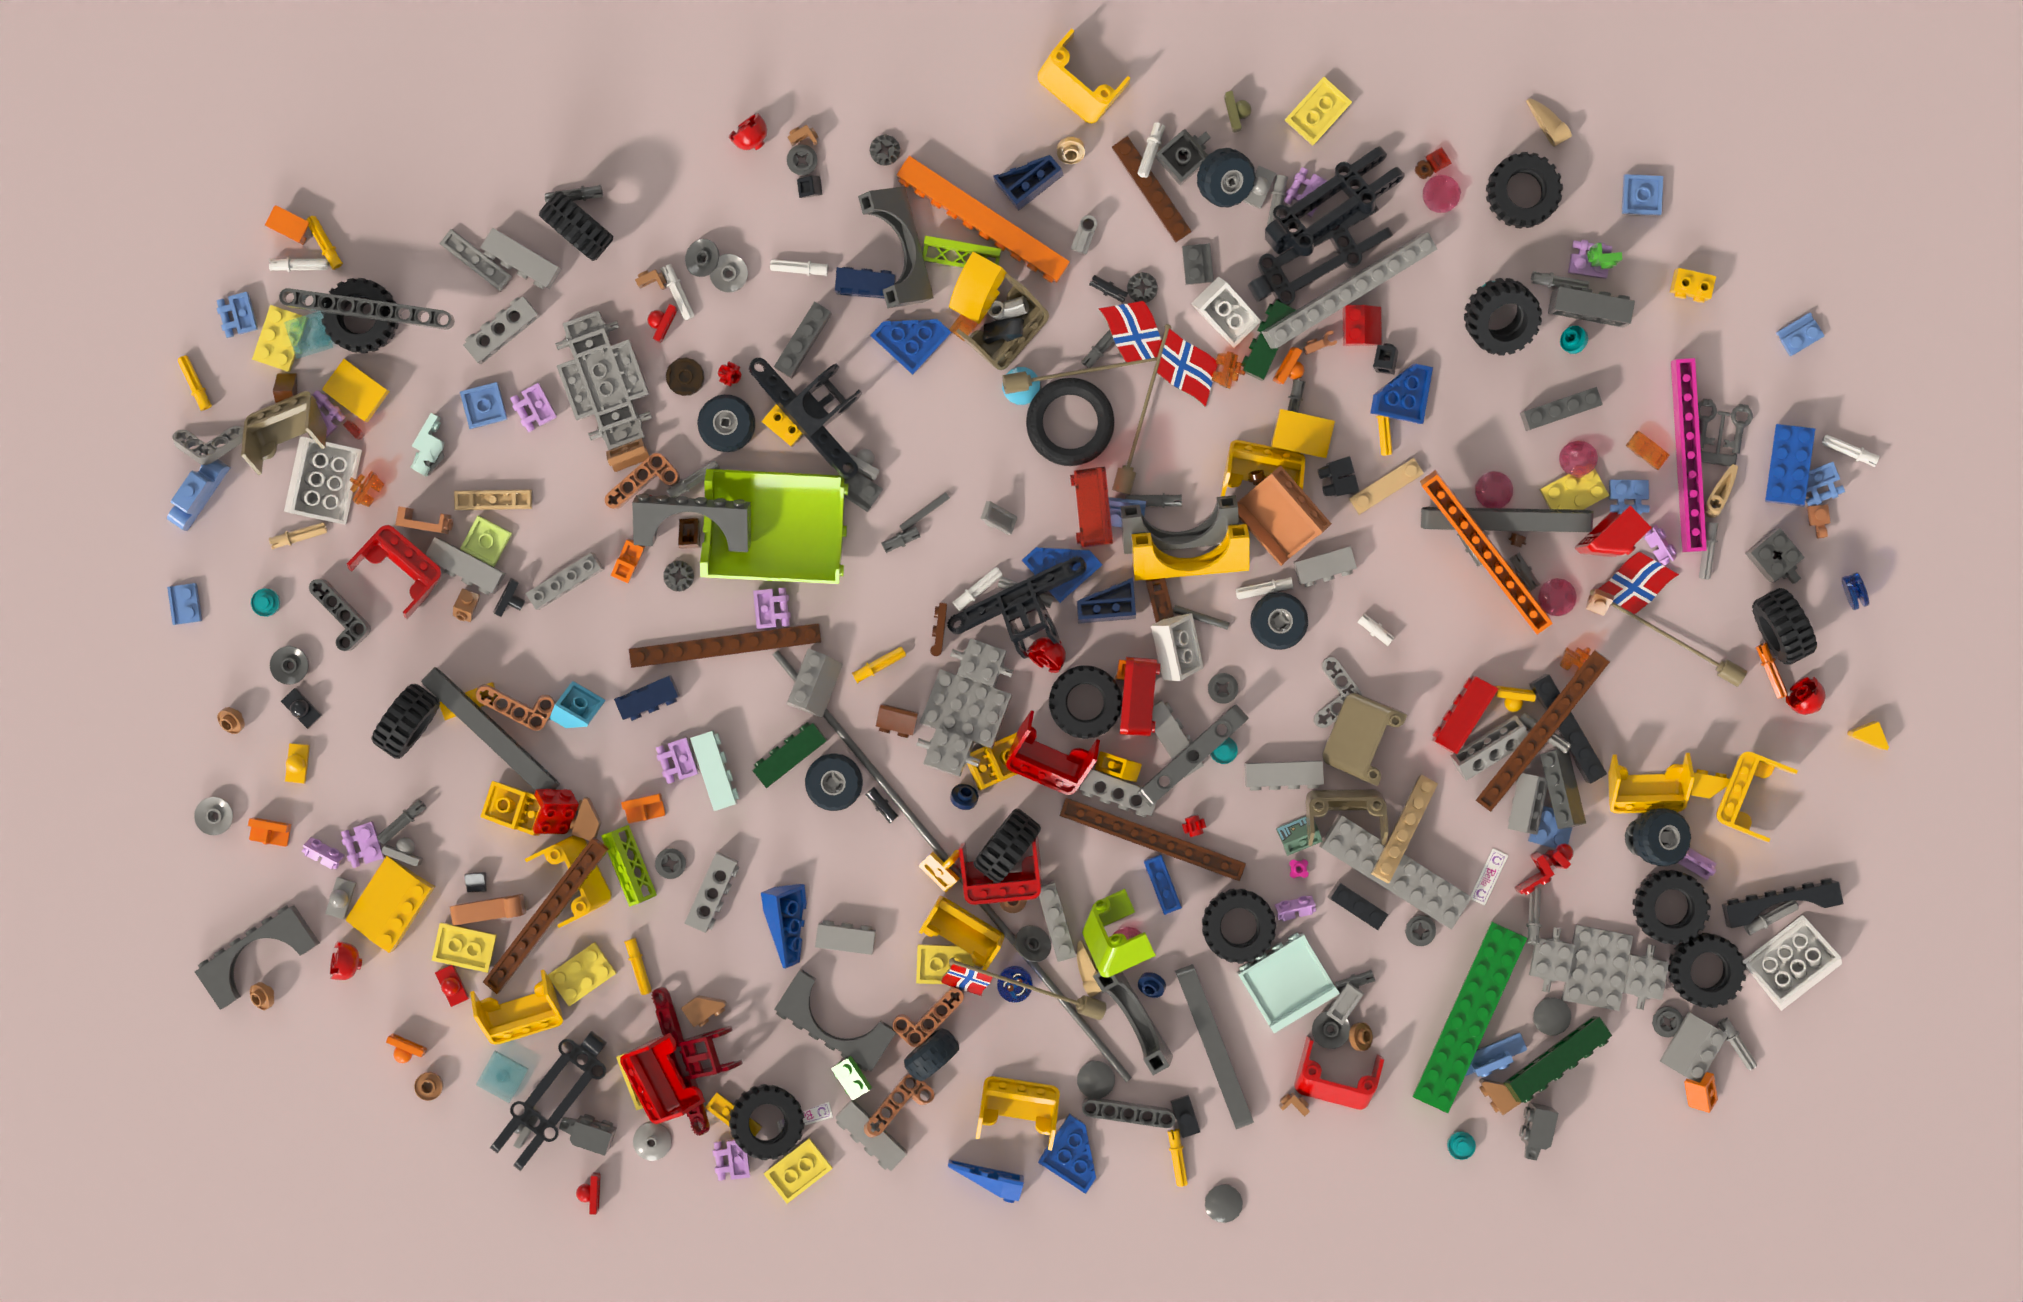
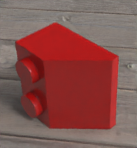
(1362, 325)

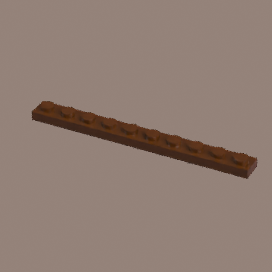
(725, 645)
(1543, 730)
(1152, 839)
(545, 915)

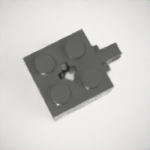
(1183, 144)
(1787, 557)
(1538, 1129)
(589, 1133)

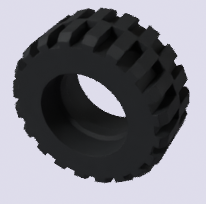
(1542, 172)
(576, 225)
(1518, 331)
(367, 341)
(1784, 626)
(405, 721)
(1085, 728)
(1007, 845)
(1695, 914)
(1257, 944)
(1727, 985)
(788, 1136)

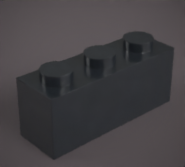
(1357, 905)

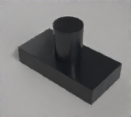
(508, 598)
(1185, 1116)

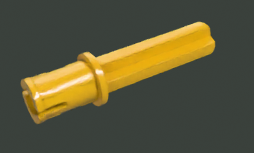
(324, 243)
(194, 383)
(1385, 435)
(879, 664)
(638, 966)
(1177, 1157)

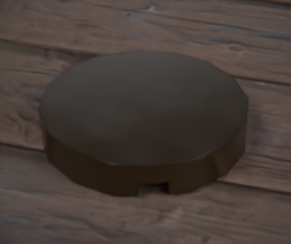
(685, 376)

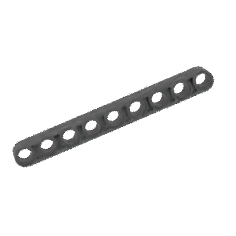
(358, 305)
(1515, 519)
(488, 730)
(1214, 1046)

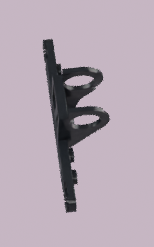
(809, 413)
(1018, 602)

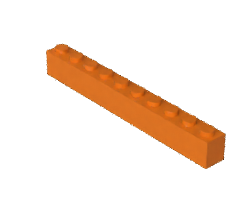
(983, 219)
(1486, 552)

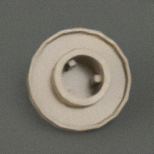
(1070, 150)

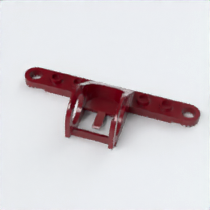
(686, 1055)

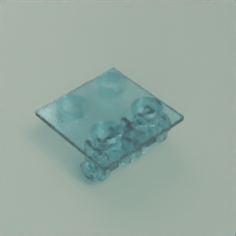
(308, 335)

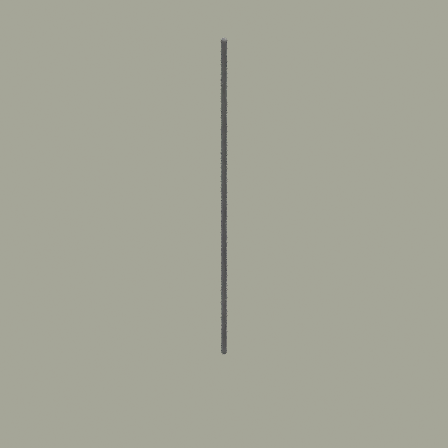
(943, 855)

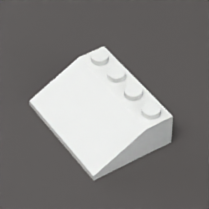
(322, 481)
(1792, 962)

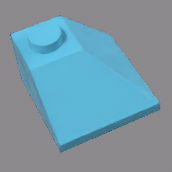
(576, 707)

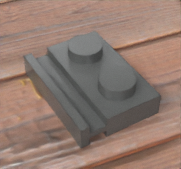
(1197, 264)
(862, 491)

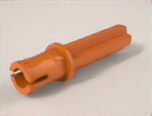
(1771, 670)

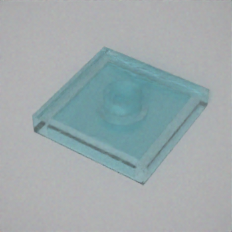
(502, 1076)

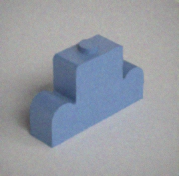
(195, 493)

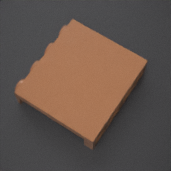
(1281, 515)

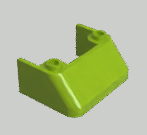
(1114, 952)

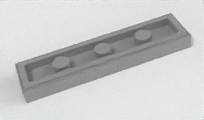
(476, 260)

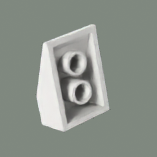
(1226, 312)

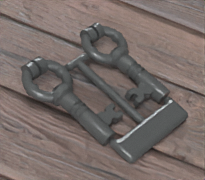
(1717, 458)

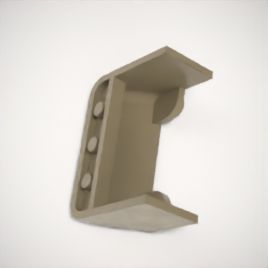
(1000, 352)
(278, 424)
(1321, 801)

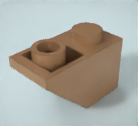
(587, 821)
(701, 1008)
(1499, 1094)

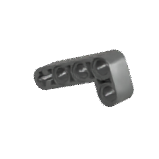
(337, 612)

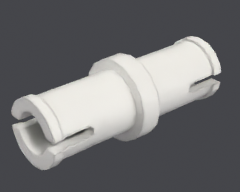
(1376, 629)

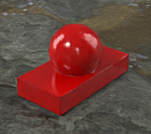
(661, 321)
(1561, 856)
(451, 985)
(590, 1193)

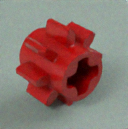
(729, 374)
(1194, 825)

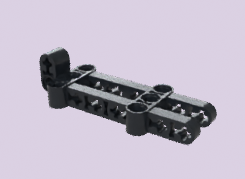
(1278, 233)
(1263, 285)
(591, 1047)

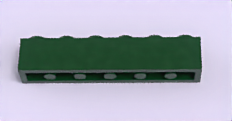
(1558, 1059)

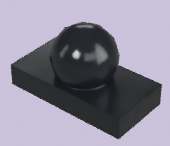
(301, 708)

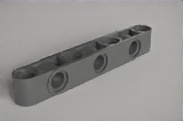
(1204, 745)

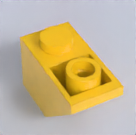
(1708, 785)

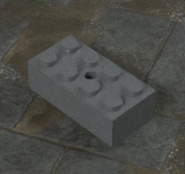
(1591, 306)

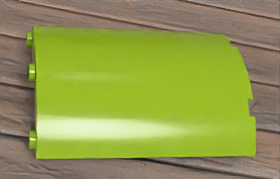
(793, 527)

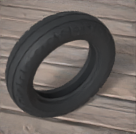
(1060, 388)

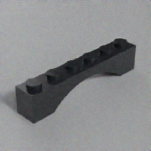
(1581, 750)
(1744, 911)

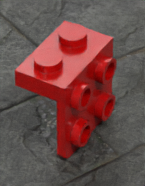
(556, 811)
(1544, 876)

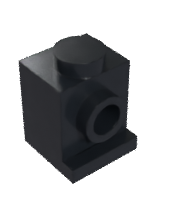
(1382, 352)

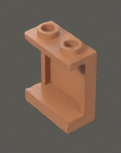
(404, 519)

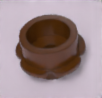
(1419, 169)
(1256, 476)
(1517, 540)

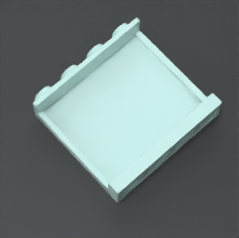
(1287, 982)

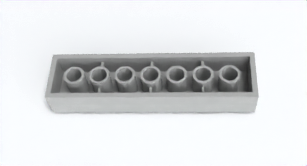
(1410, 880)

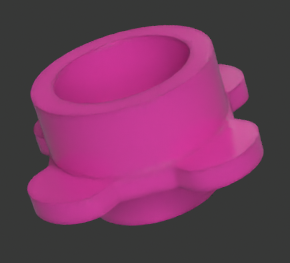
(1295, 864)

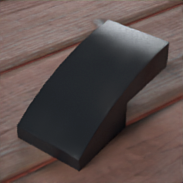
(1007, 329)

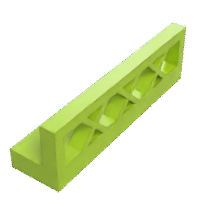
(958, 247)
(625, 867)

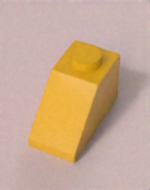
(1118, 766)

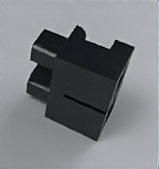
(1339, 486)

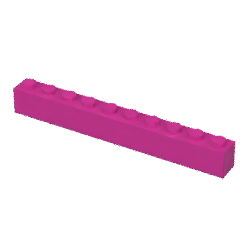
(1688, 455)

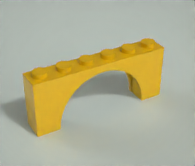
(1228, 556)

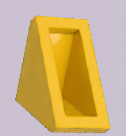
(1870, 734)

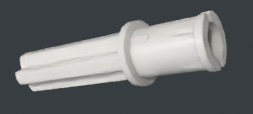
(1154, 142)
(298, 264)
(799, 267)
(677, 291)
(1853, 451)
(979, 587)
(1264, 588)

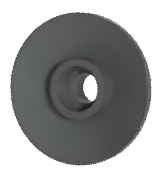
(697, 253)
(279, 665)
(1037, 938)
(1329, 1039)

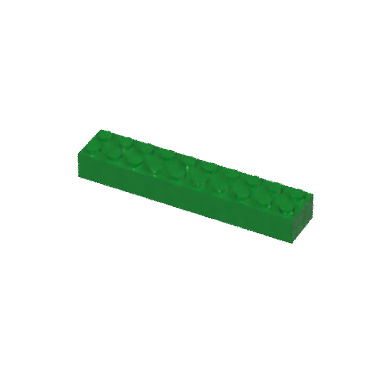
(1469, 1017)

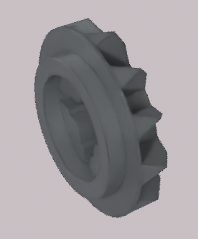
(801, 150)
(893, 152)
(1136, 294)
(686, 570)
(1223, 697)
(678, 868)
(1427, 936)
(1658, 1020)

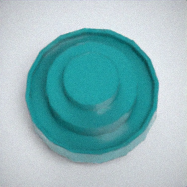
(1574, 339)
(265, 602)
(1225, 752)
(1461, 1145)

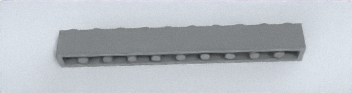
(1349, 290)

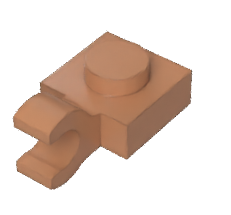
(1314, 345)
(1818, 517)

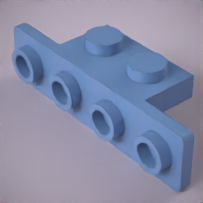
(1496, 1055)

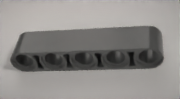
(1136, 1118)

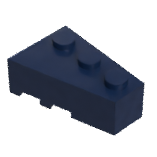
(1028, 181)
(863, 282)

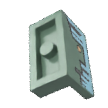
(1295, 836)

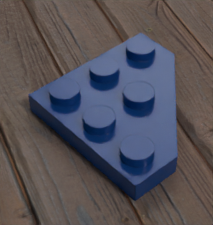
(911, 340)
(1405, 395)
(1044, 558)
(1071, 1155)

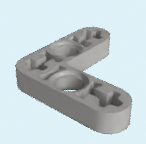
(231, 438)
(1341, 698)

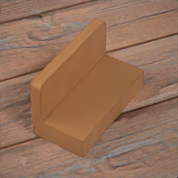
(627, 455)

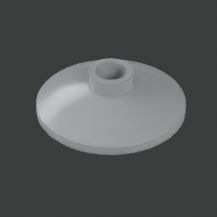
(732, 263)
(204, 816)
(655, 1132)

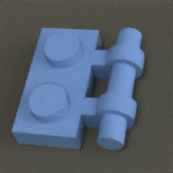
(242, 312)
(1821, 477)
(1629, 490)

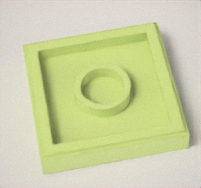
(486, 541)

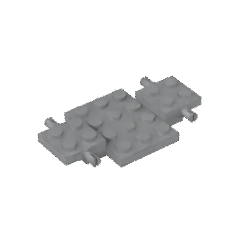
(603, 380)
(965, 708)
(1598, 968)

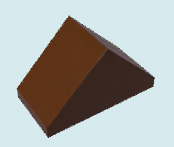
(285, 386)
(689, 533)

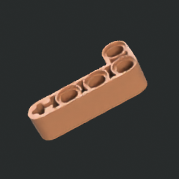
(640, 484)
(512, 704)
(488, 909)
(931, 1014)
(894, 1107)

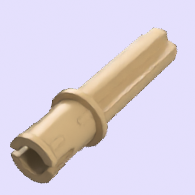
(297, 535)

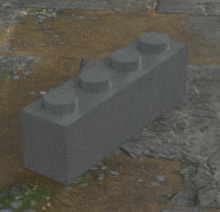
(803, 340)
(1561, 409)
(1563, 789)

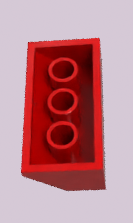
(1464, 714)

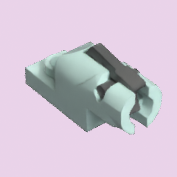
(429, 447)

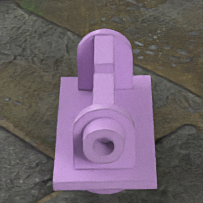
(1665, 550)
(330, 856)
(1698, 864)
(1286, 909)

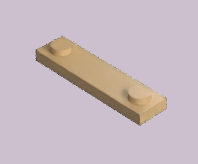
(1386, 486)
(492, 499)

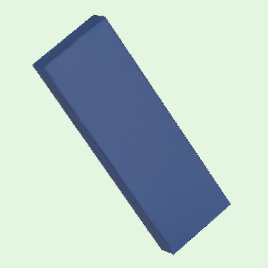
(1162, 884)

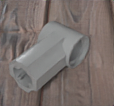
(1083, 236)
(1009, 308)

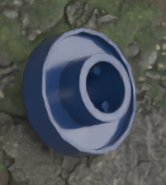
(964, 796)
(1151, 985)

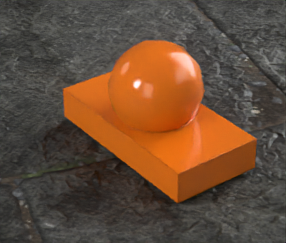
(1290, 367)
(405, 1048)

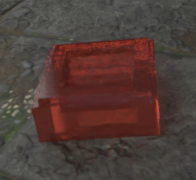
(1438, 160)
(353, 429)

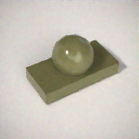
(1236, 111)

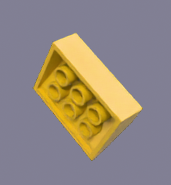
(389, 904)

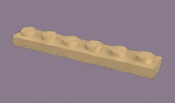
(1404, 828)

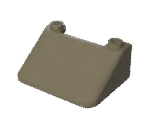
(1358, 736)

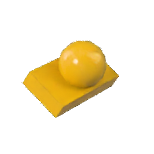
(1514, 697)
(297, 763)

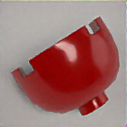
(750, 133)
(1047, 653)
(1806, 696)
(345, 961)

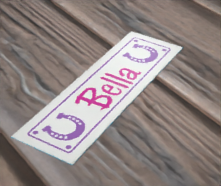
(1489, 876)
(813, 1115)

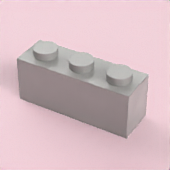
(1325, 566)
(1528, 803)
(845, 937)

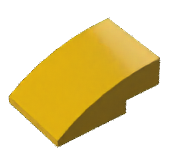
(977, 287)
(355, 390)
(1302, 433)
(993, 763)
(511, 807)

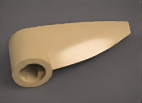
(1551, 125)
(1721, 493)
(1087, 969)

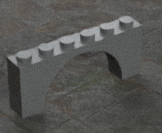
(894, 208)
(730, 516)
(1206, 534)
(218, 973)
(863, 1049)
(1154, 1049)

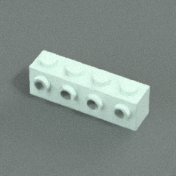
(714, 771)

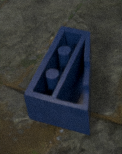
(1108, 605)
(647, 698)

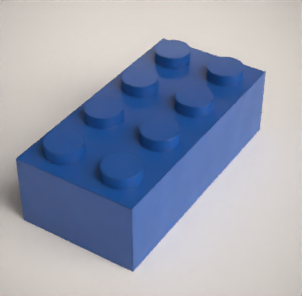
(1790, 465)

